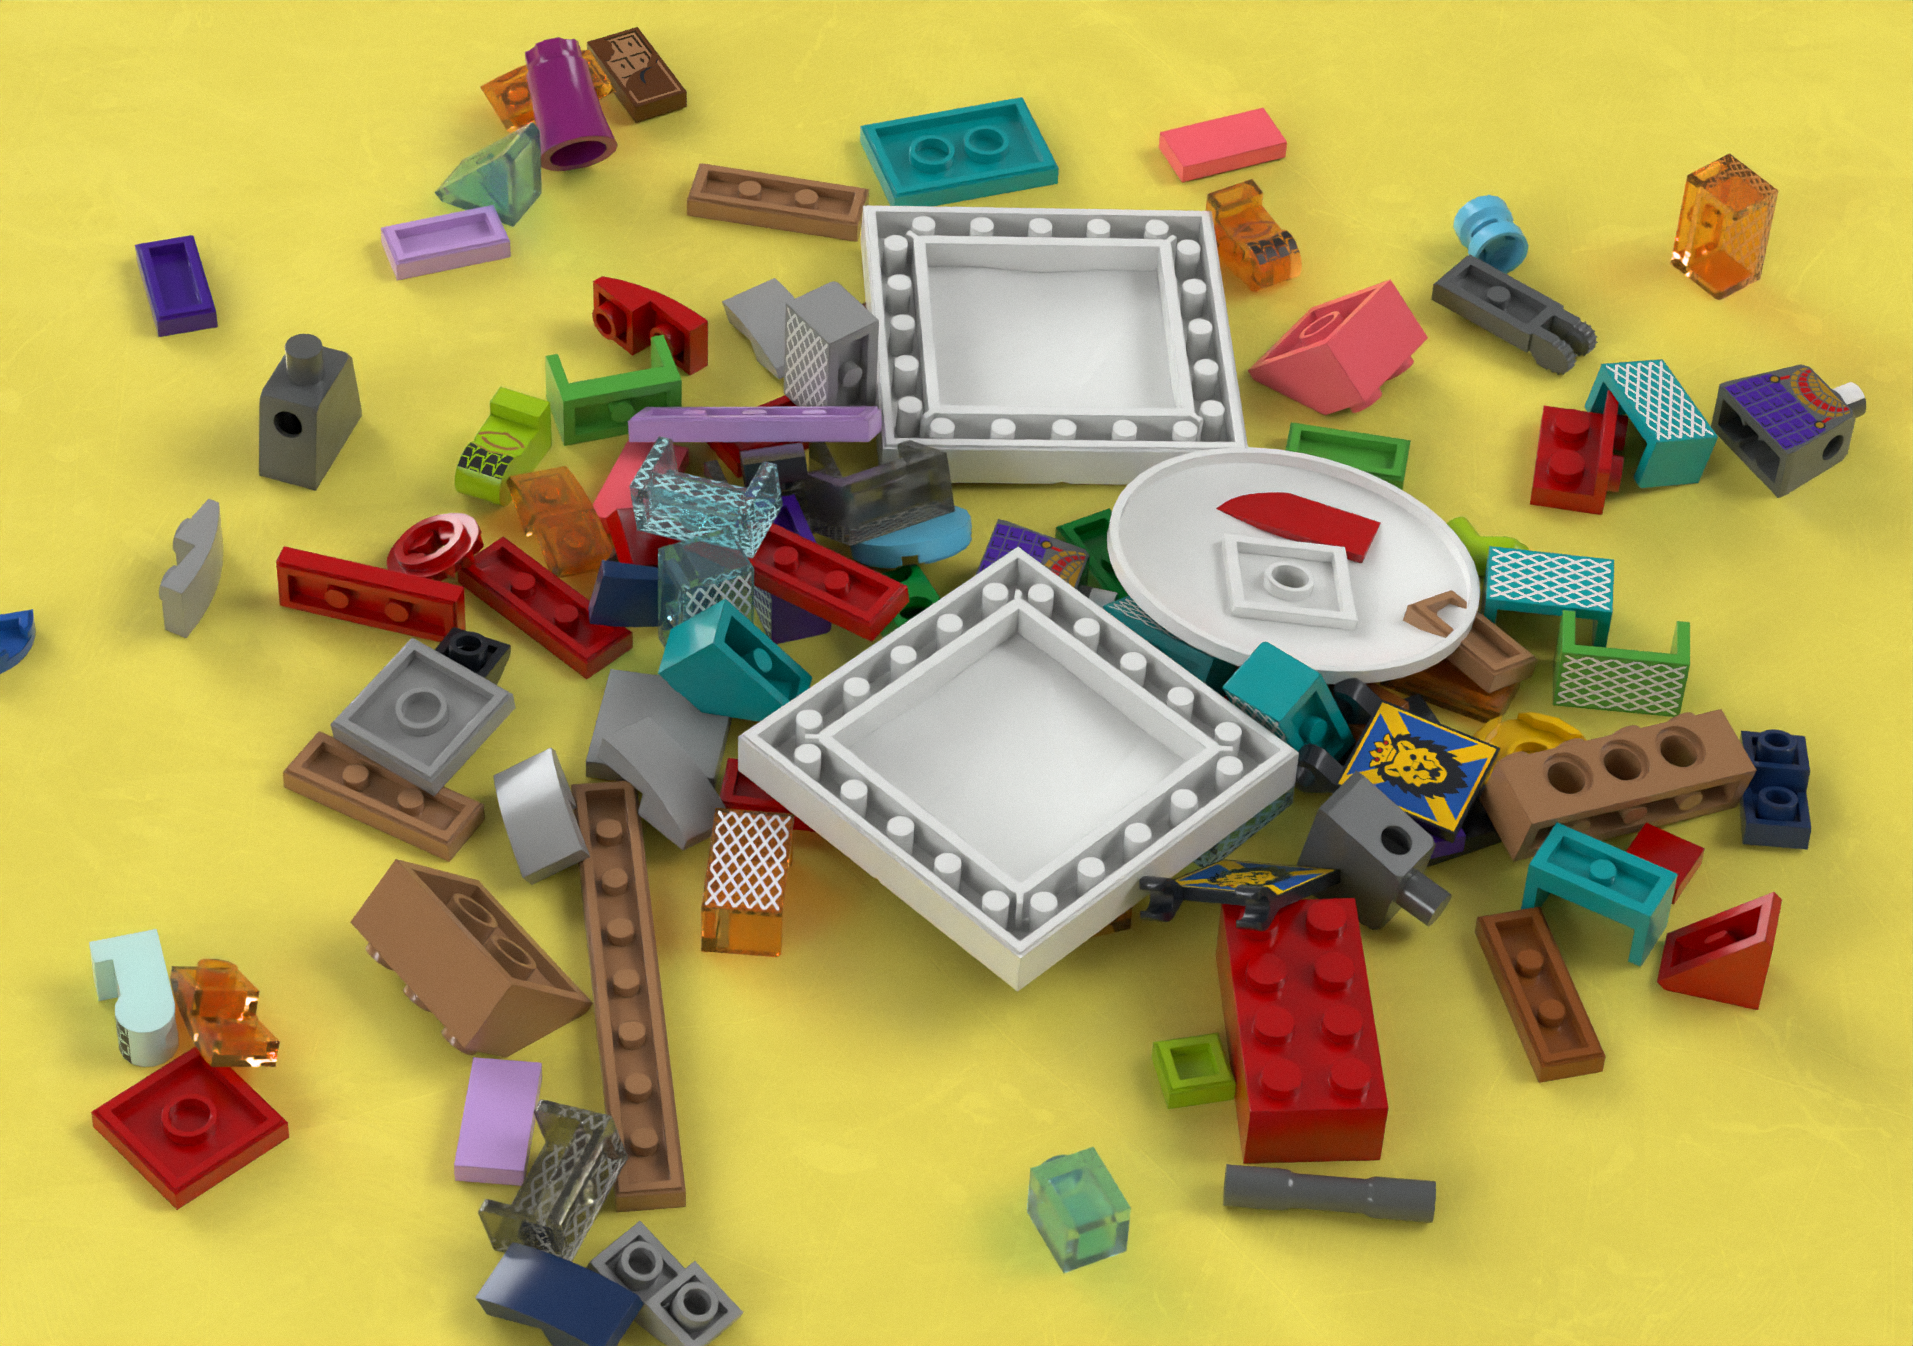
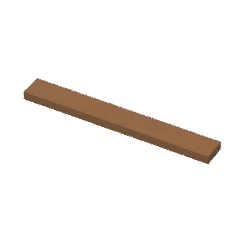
(628, 997)

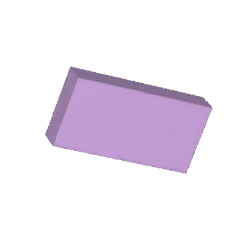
(445, 242)
(498, 1121)

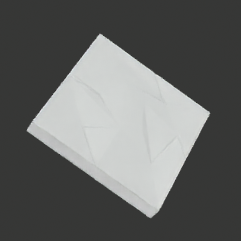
(1050, 339)
(1017, 765)

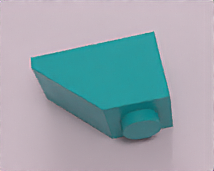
(730, 665)

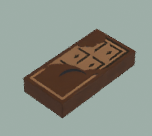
(638, 74)

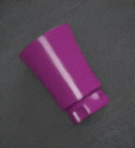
(566, 107)

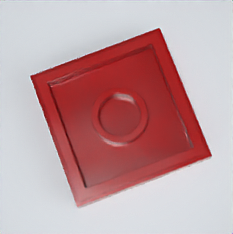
(189, 1126)

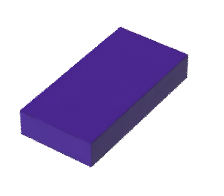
(176, 286)

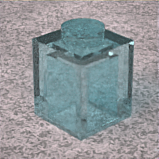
(1078, 1209)

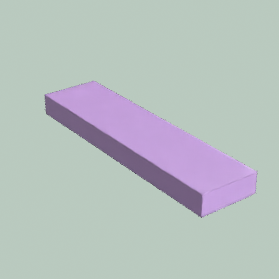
(757, 424)

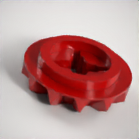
(422, 550)

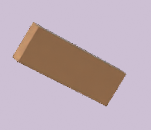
(777, 202)
(379, 798)

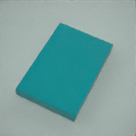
(959, 154)

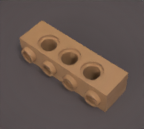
(1618, 781)

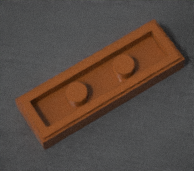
(1539, 994)

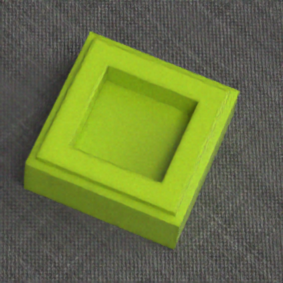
(1193, 1070)

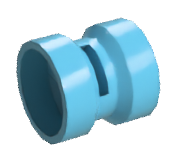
(1489, 233)

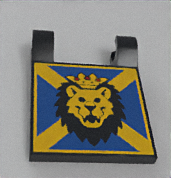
(1408, 757)
(1256, 885)

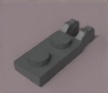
(1515, 313)

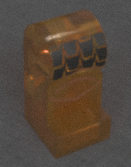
(1251, 239)

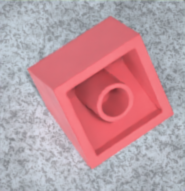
(1343, 351)

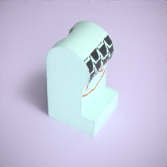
(136, 974)

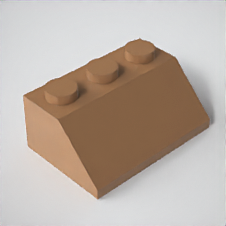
(466, 960)

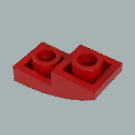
(636, 313)

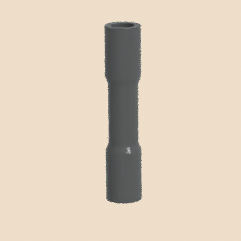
(1373, 1196)

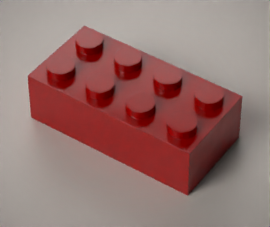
(1302, 1035)

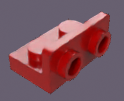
(1576, 457)

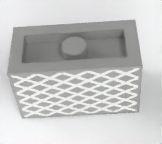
(830, 349)

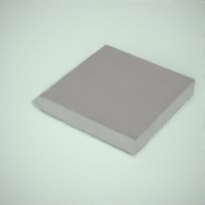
(637, 695)
(423, 716)

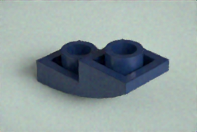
(625, 596)
(1776, 802)
(559, 1298)

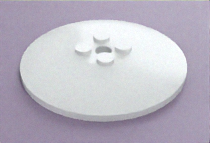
(1228, 581)

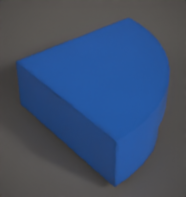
(16, 637)

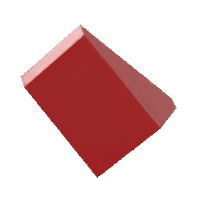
(1723, 954)

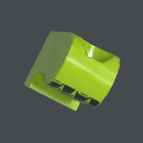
(506, 445)

